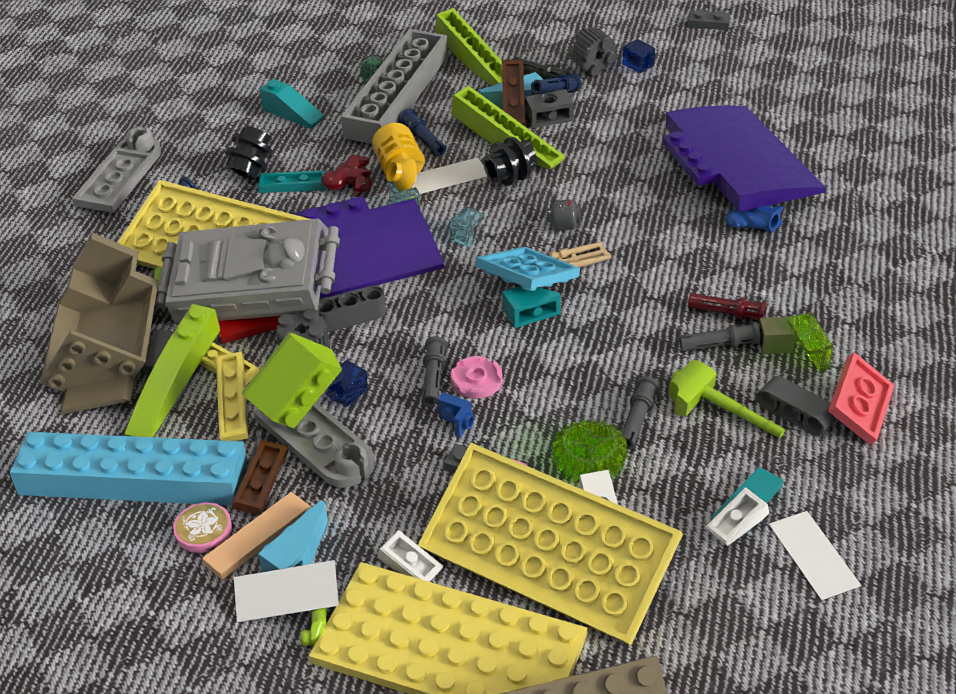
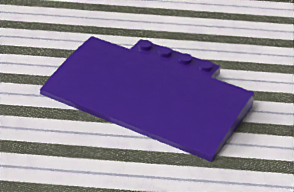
(738, 156)
(377, 243)

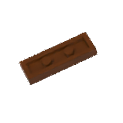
(513, 89)
(260, 477)

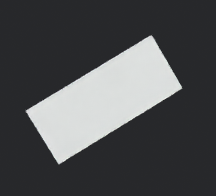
(449, 175)
(814, 555)
(286, 591)

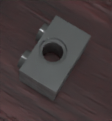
(549, 108)

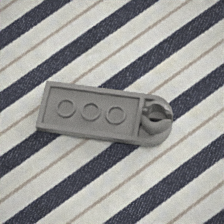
(119, 172)
(324, 446)

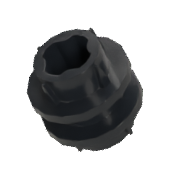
(250, 150)
(510, 161)

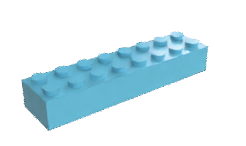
(129, 468)

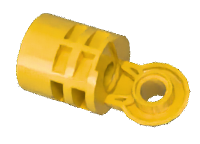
(398, 154)

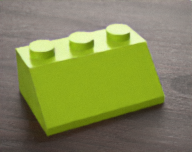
(292, 379)

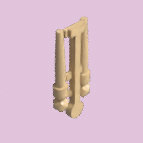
(584, 259)

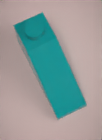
(289, 104)

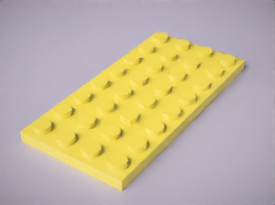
(183, 209)
(551, 542)
(441, 638)

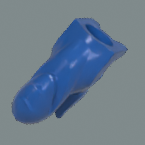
(763, 218)

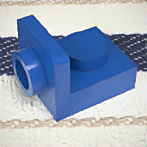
(456, 411)

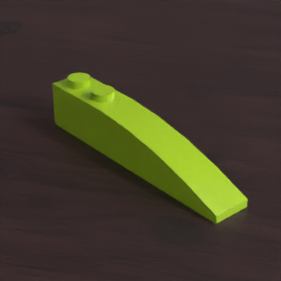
(469, 46)
(497, 125)
(173, 370)

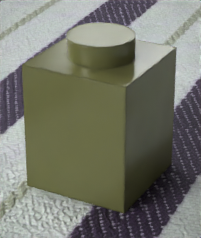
(776, 335)

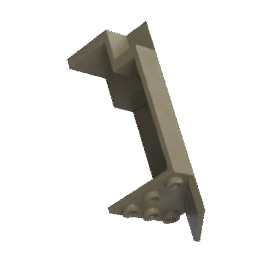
(100, 328)

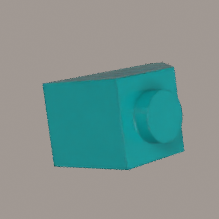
(528, 306)

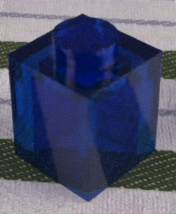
(638, 56)
(351, 385)

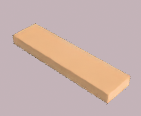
(254, 536)

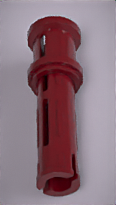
(697, 302)

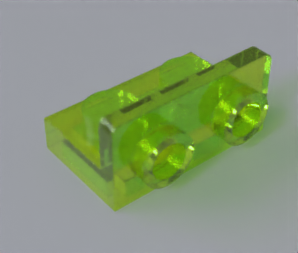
(812, 339)

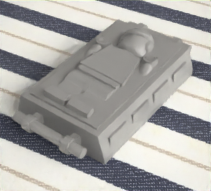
(249, 269)

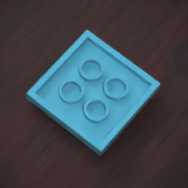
(527, 268)

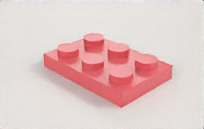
(861, 398)

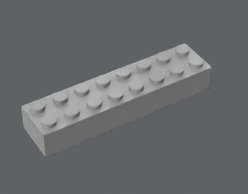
(395, 84)

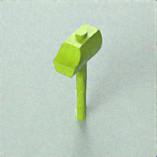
(697, 382)

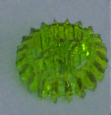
(589, 449)

